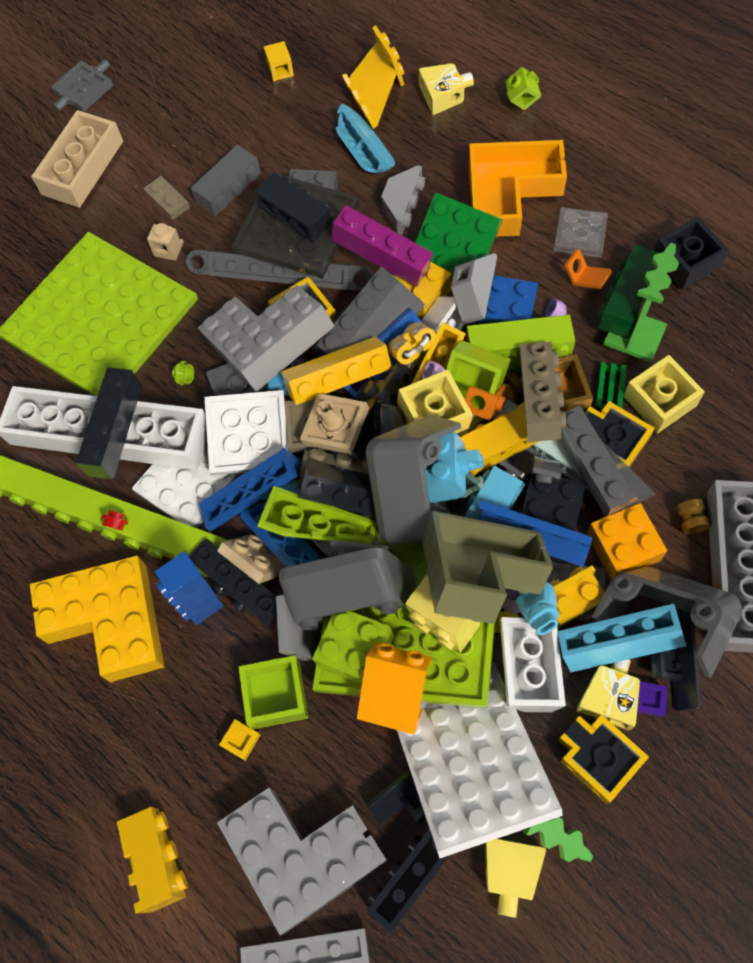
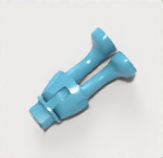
(539, 609)

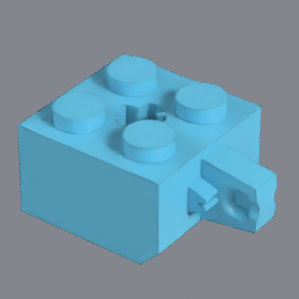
(447, 474)

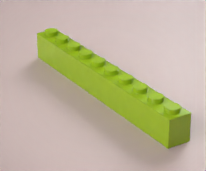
(85, 506)

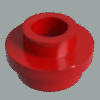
(114, 520)

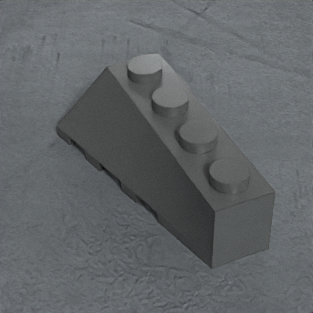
(604, 473)

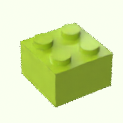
(477, 368)
(348, 643)
(273, 692)

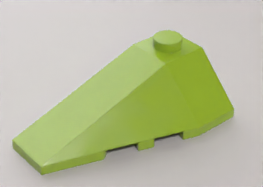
(313, 520)

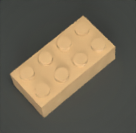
(77, 158)

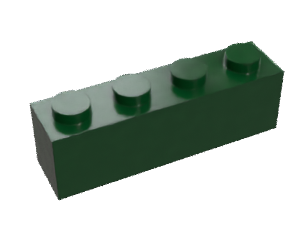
(624, 303)

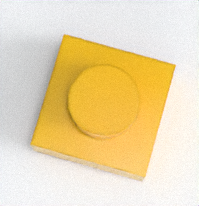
(239, 739)

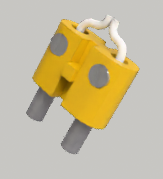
(411, 343)

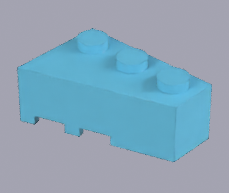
(499, 490)

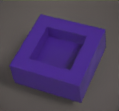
(652, 699)

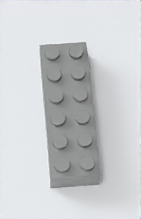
(732, 551)

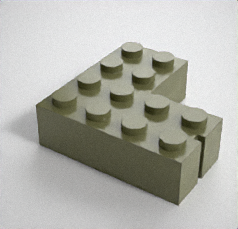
(475, 562)

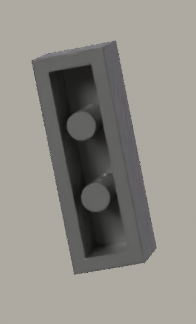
(226, 180)

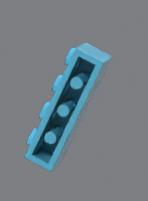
(621, 638)

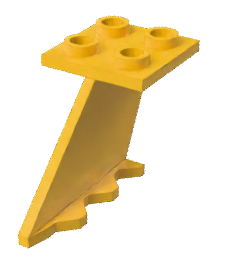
(374, 78)

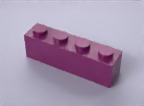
(381, 246)

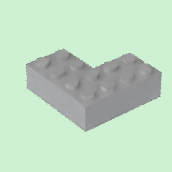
(266, 343)
(294, 873)

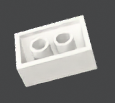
(531, 667)

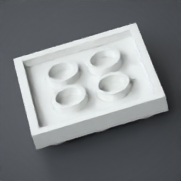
(244, 430)
(180, 490)

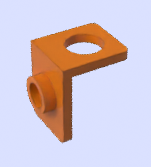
(586, 276)
(493, 402)

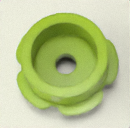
(183, 373)

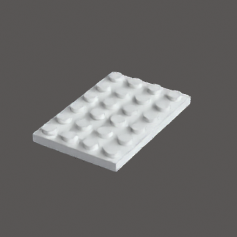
(477, 772)

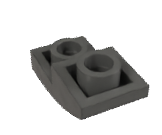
(545, 469)

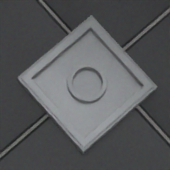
(291, 637)

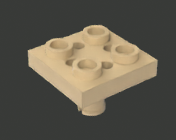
(328, 411)
(252, 557)

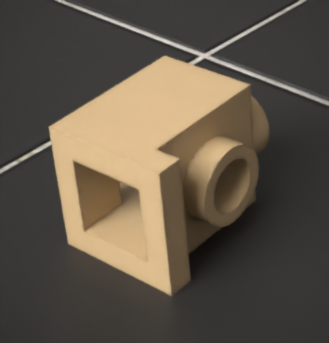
(164, 235)

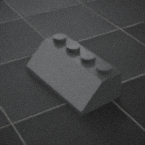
(370, 312)

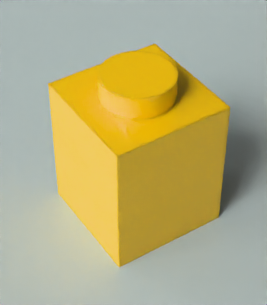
(278, 61)

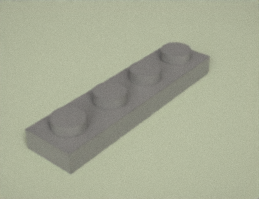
(326, 948)

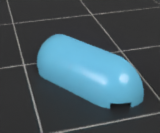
(363, 141)

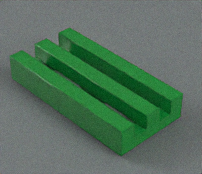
(612, 370)

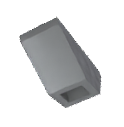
(401, 197)
(472, 287)

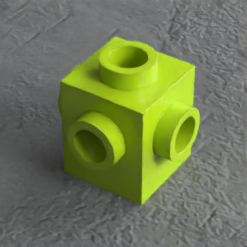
(523, 88)

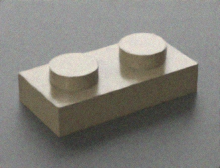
(166, 198)

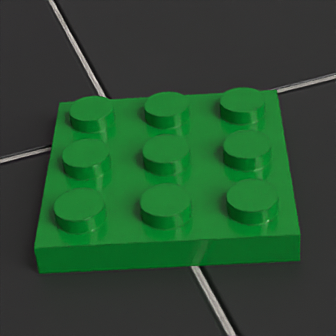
(456, 232)

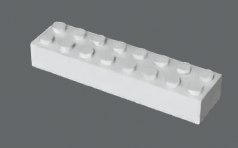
(60, 420)

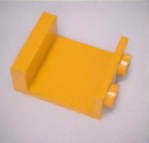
(393, 687)

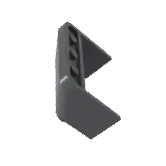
(399, 477)
(346, 584)
(709, 607)

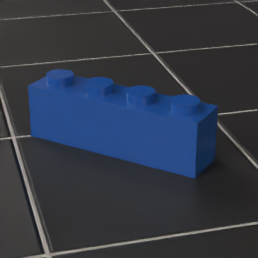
(187, 589)

